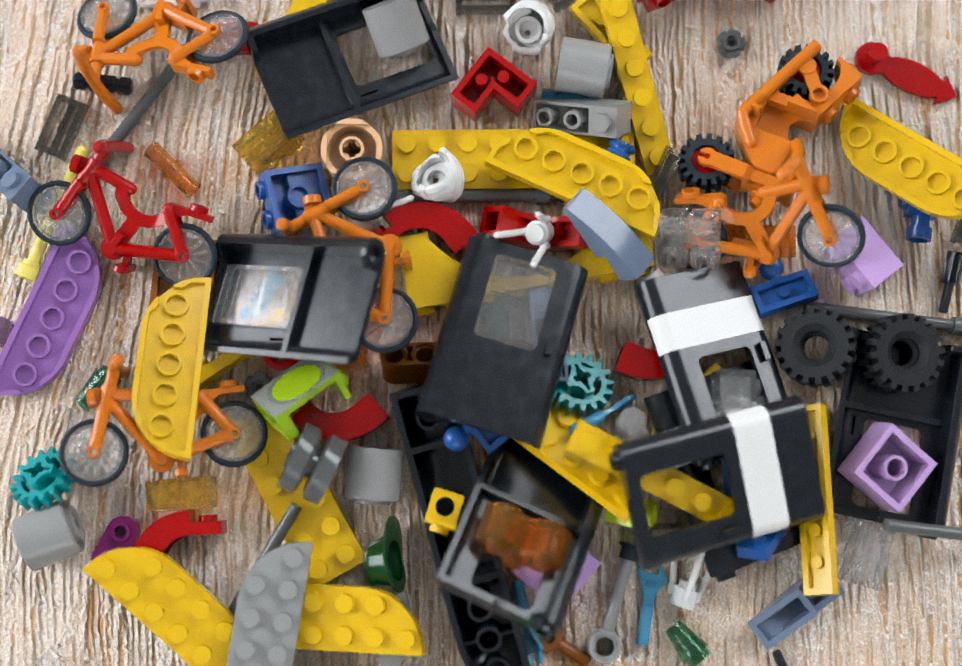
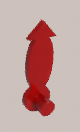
(903, 73)

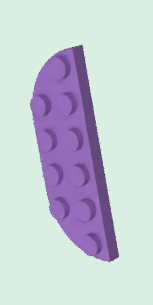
(51, 319)

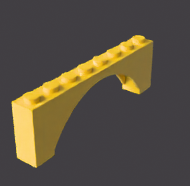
(436, 272)

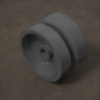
(312, 463)

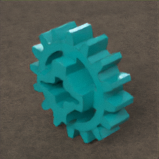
(579, 391)
(43, 479)

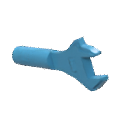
(599, 416)
(650, 585)
(531, 641)

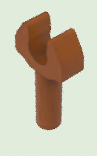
(566, 648)

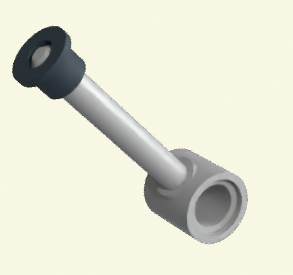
(629, 556)

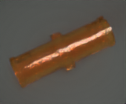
(172, 169)

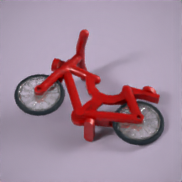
(63, 215)

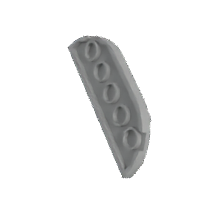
(271, 608)

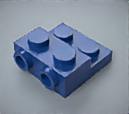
(284, 189)

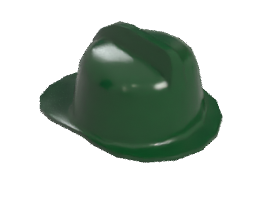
(385, 558)

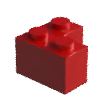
(492, 79)

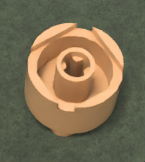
(349, 135)

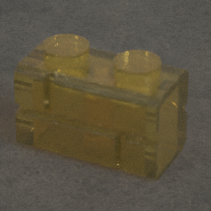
(266, 145)
(181, 494)

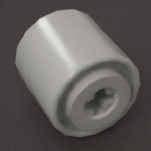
(396, 27)
(584, 67)
(373, 475)
(49, 535)

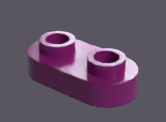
(111, 539)

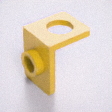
(439, 523)

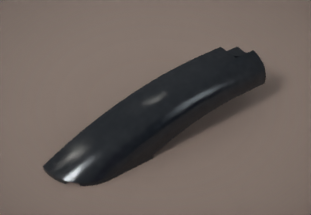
(479, 633)

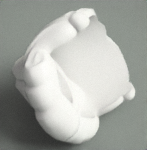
(531, 16)
(442, 168)

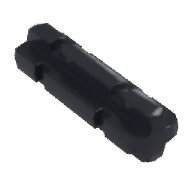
(122, 86)

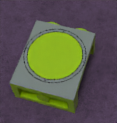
(294, 389)

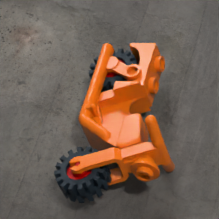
(790, 98)

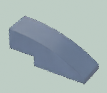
(608, 235)
(788, 614)

